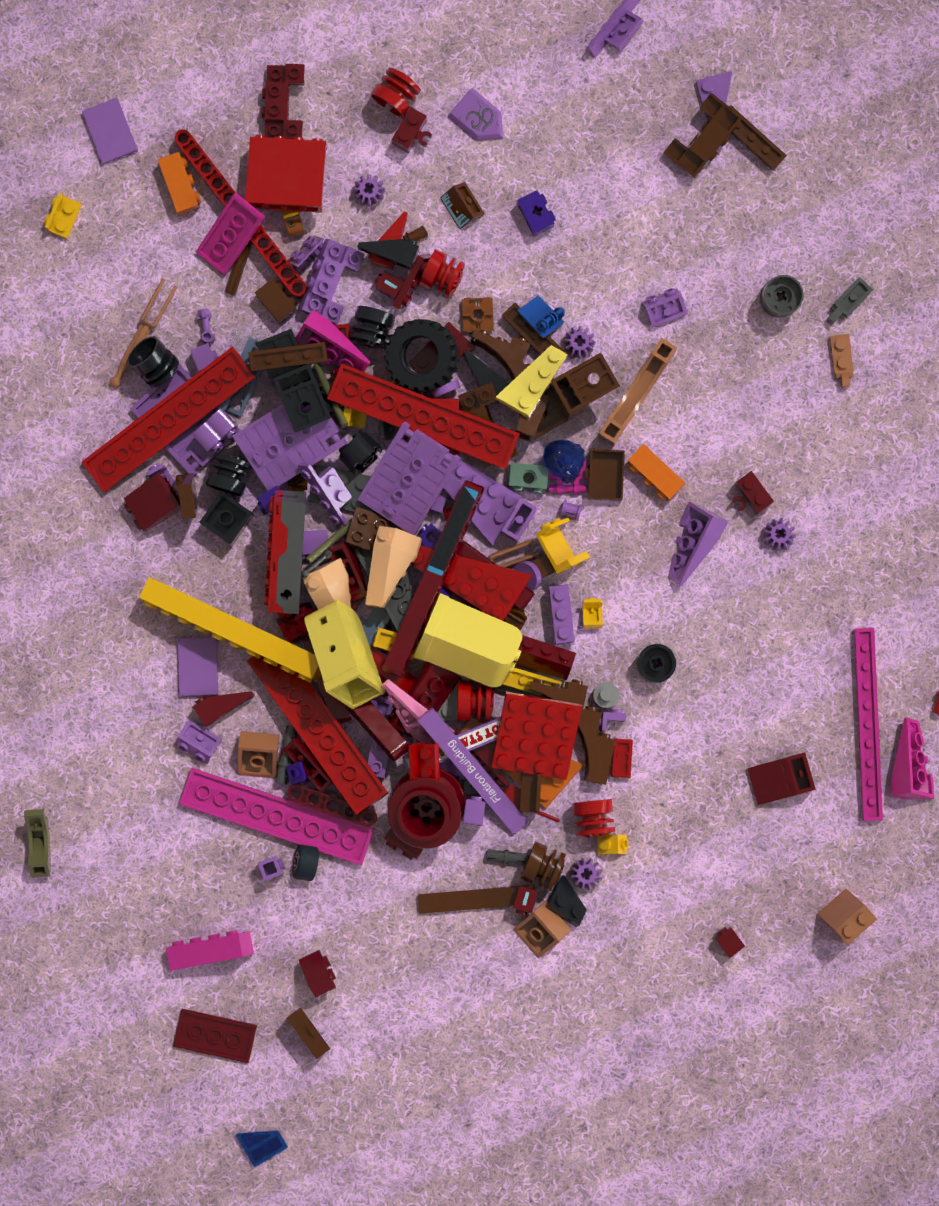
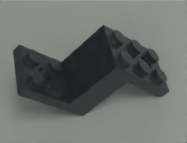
(295, 385)

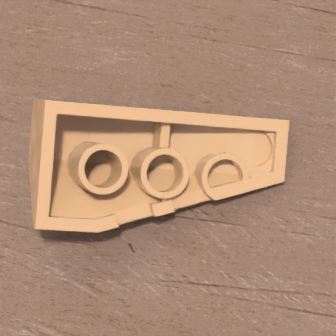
(390, 559)
(328, 584)

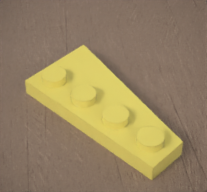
(532, 383)

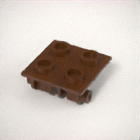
(365, 528)

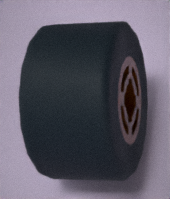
(305, 862)

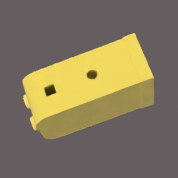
(469, 642)
(343, 654)

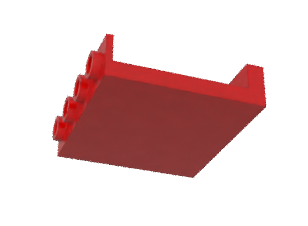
(286, 173)

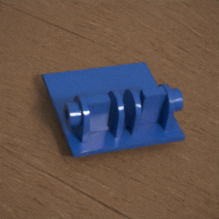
(542, 316)

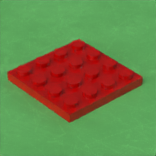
(536, 735)

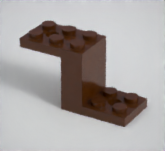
(573, 392)

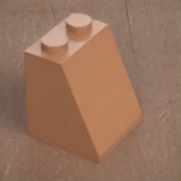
(847, 916)

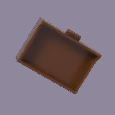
(605, 475)
(187, 493)
(308, 1033)

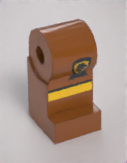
(293, 223)

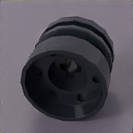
(371, 329)
(153, 361)
(228, 474)

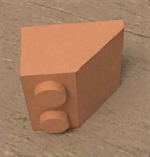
(258, 754)
(542, 930)

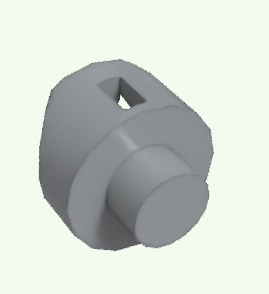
(606, 695)

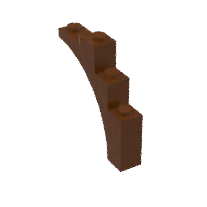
(512, 358)
(597, 749)

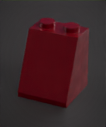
(152, 502)

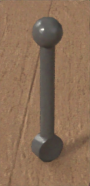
(327, 554)

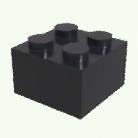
(226, 518)

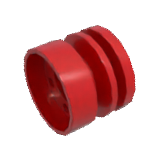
(397, 89)
(442, 274)
(474, 701)
(593, 817)

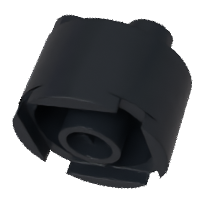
(359, 452)
(650, 654)

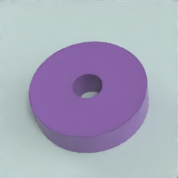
(445, 389)
(531, 568)

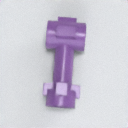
(207, 336)

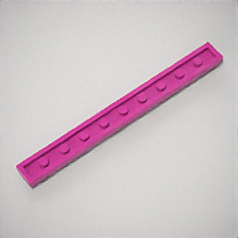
(868, 724)

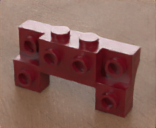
(277, 100)

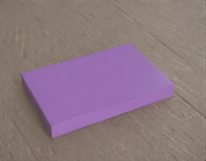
(110, 130)
(198, 666)

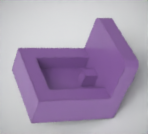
(614, 715)

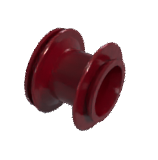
(443, 795)

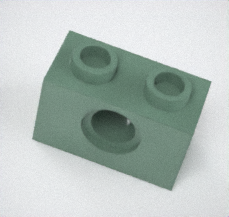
(539, 473)

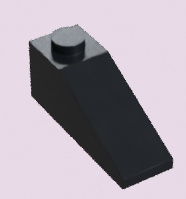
(394, 251)
(483, 374)

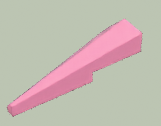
(408, 712)

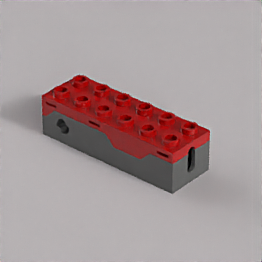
(285, 552)

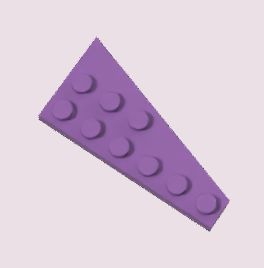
(495, 504)

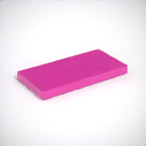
(230, 234)

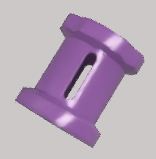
(571, 510)

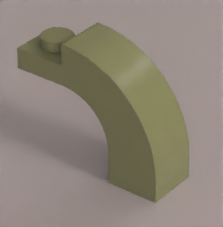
(39, 843)

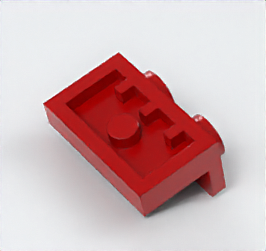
(424, 760)

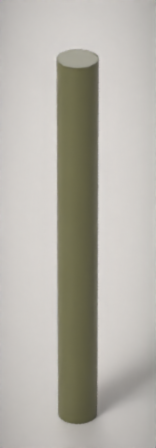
(326, 387)
(328, 543)

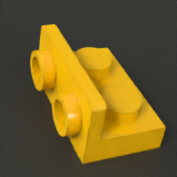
(62, 216)

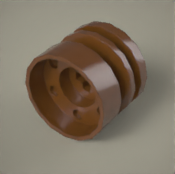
(543, 866)

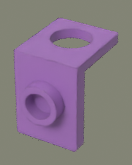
(155, 469)

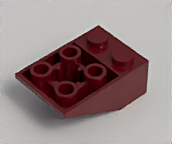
(781, 778)

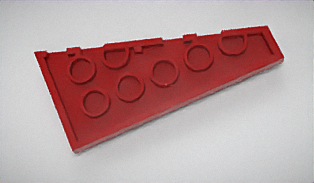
(480, 583)

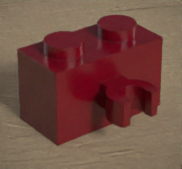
(410, 130)
(752, 493)
(317, 974)

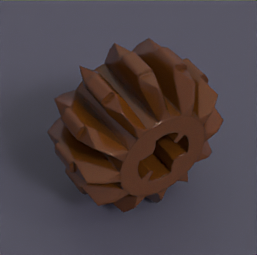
(516, 617)

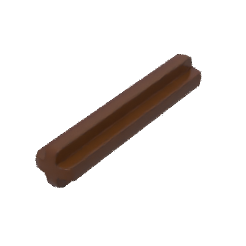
(237, 270)

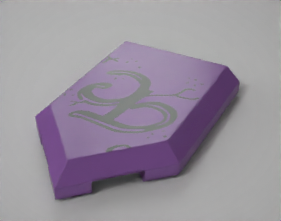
(477, 117)

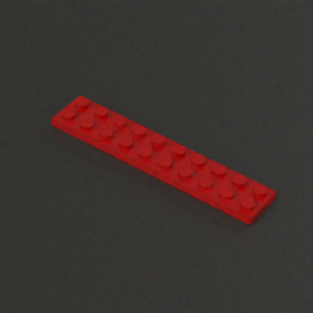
(168, 419)
(435, 419)
(321, 735)

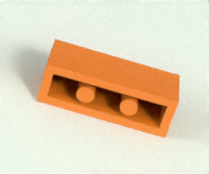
(179, 183)
(655, 473)

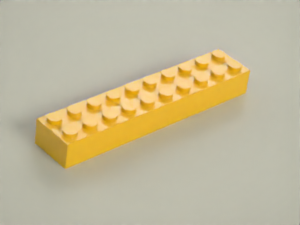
(230, 628)

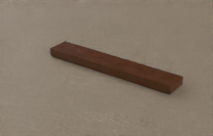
(468, 899)

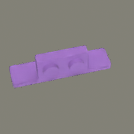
(617, 29)
(329, 490)

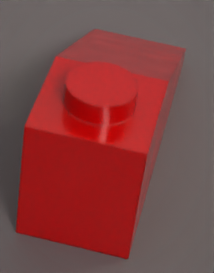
(394, 232)

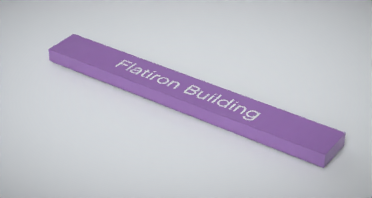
(472, 770)

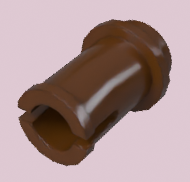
(417, 234)

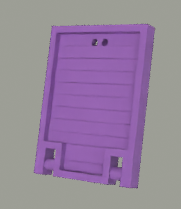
(186, 444)
(281, 448)
(409, 479)

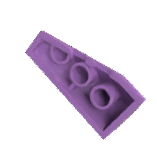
(699, 535)

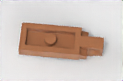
(842, 358)

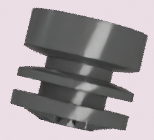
(791, 291)

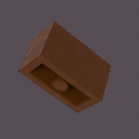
(276, 301)

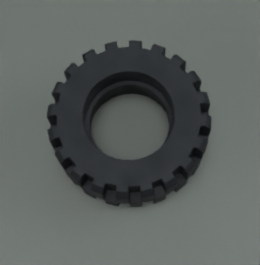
(397, 349)

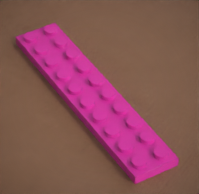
(276, 816)

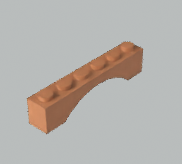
(637, 392)

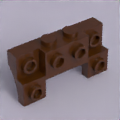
(708, 139)
(476, 403)

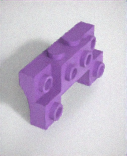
(325, 278)

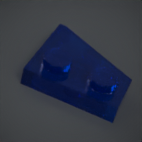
(262, 1145)

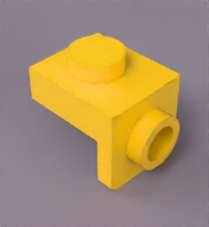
(355, 418)
(592, 613)
(612, 844)

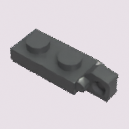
(849, 300)

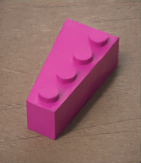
(211, 950)

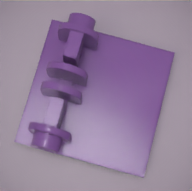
(299, 257)

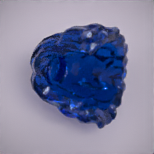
(564, 459)

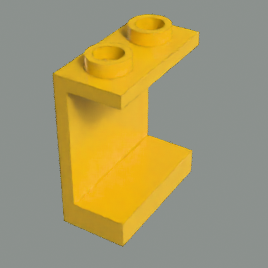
(557, 546)

